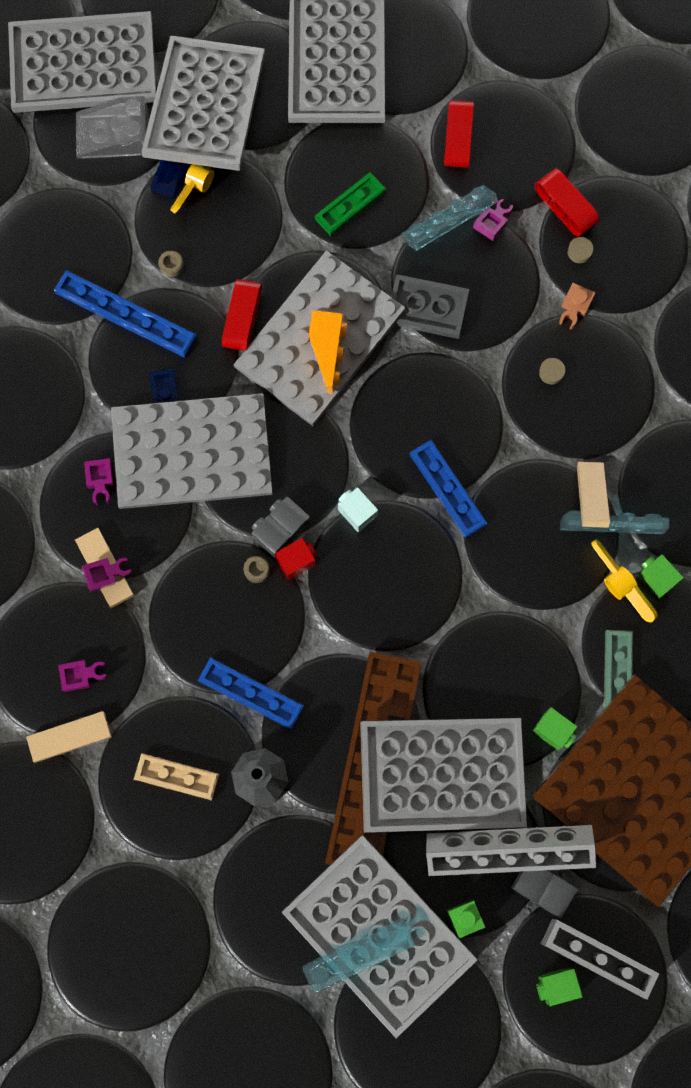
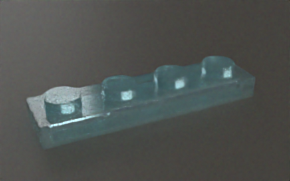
(449, 217)
(623, 523)
(358, 955)

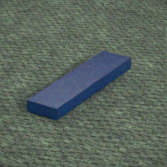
(448, 488)
(250, 693)

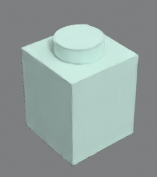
(357, 509)

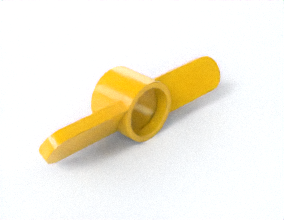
(197, 177)
(623, 584)

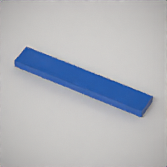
(125, 313)

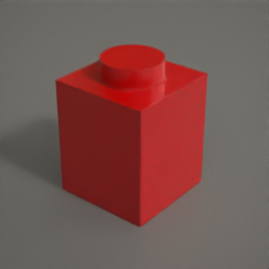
(296, 558)

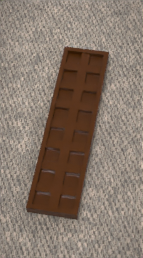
(385, 696)

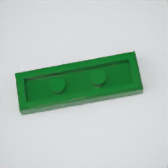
(350, 204)

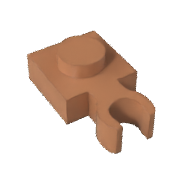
(576, 303)

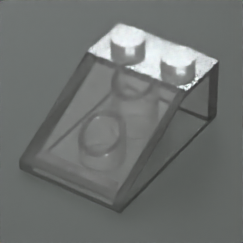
(112, 128)

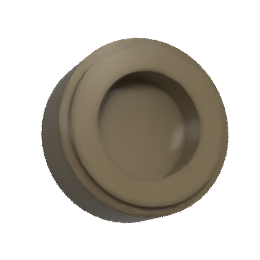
(580, 250)
(171, 263)
(552, 371)
(256, 569)

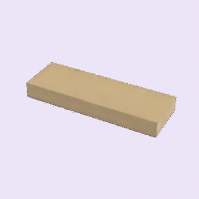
(593, 494)
(94, 549)
(69, 737)
(176, 776)

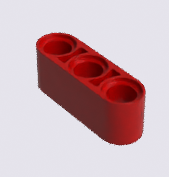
(458, 133)
(567, 202)
(241, 314)

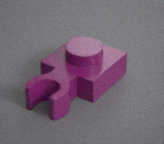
(492, 221)
(99, 476)
(102, 574)
(77, 675)

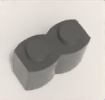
(280, 526)
(546, 890)

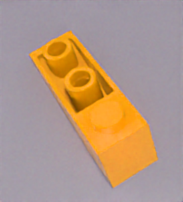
(325, 338)

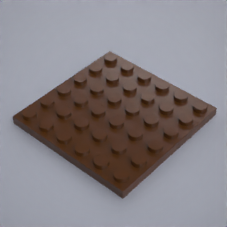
(633, 788)

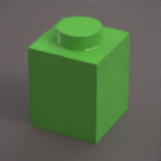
(659, 575)
(555, 729)
(465, 919)
(559, 986)

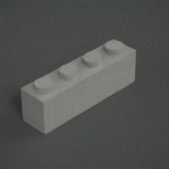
(600, 958)

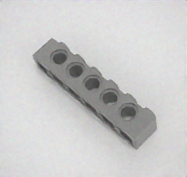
(510, 850)

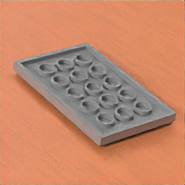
(81, 61)
(336, 61)
(204, 103)
(282, 353)
(191, 451)
(442, 774)
(366, 894)

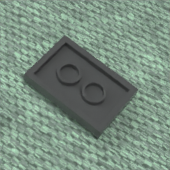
(430, 306)

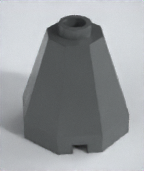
(269, 786)

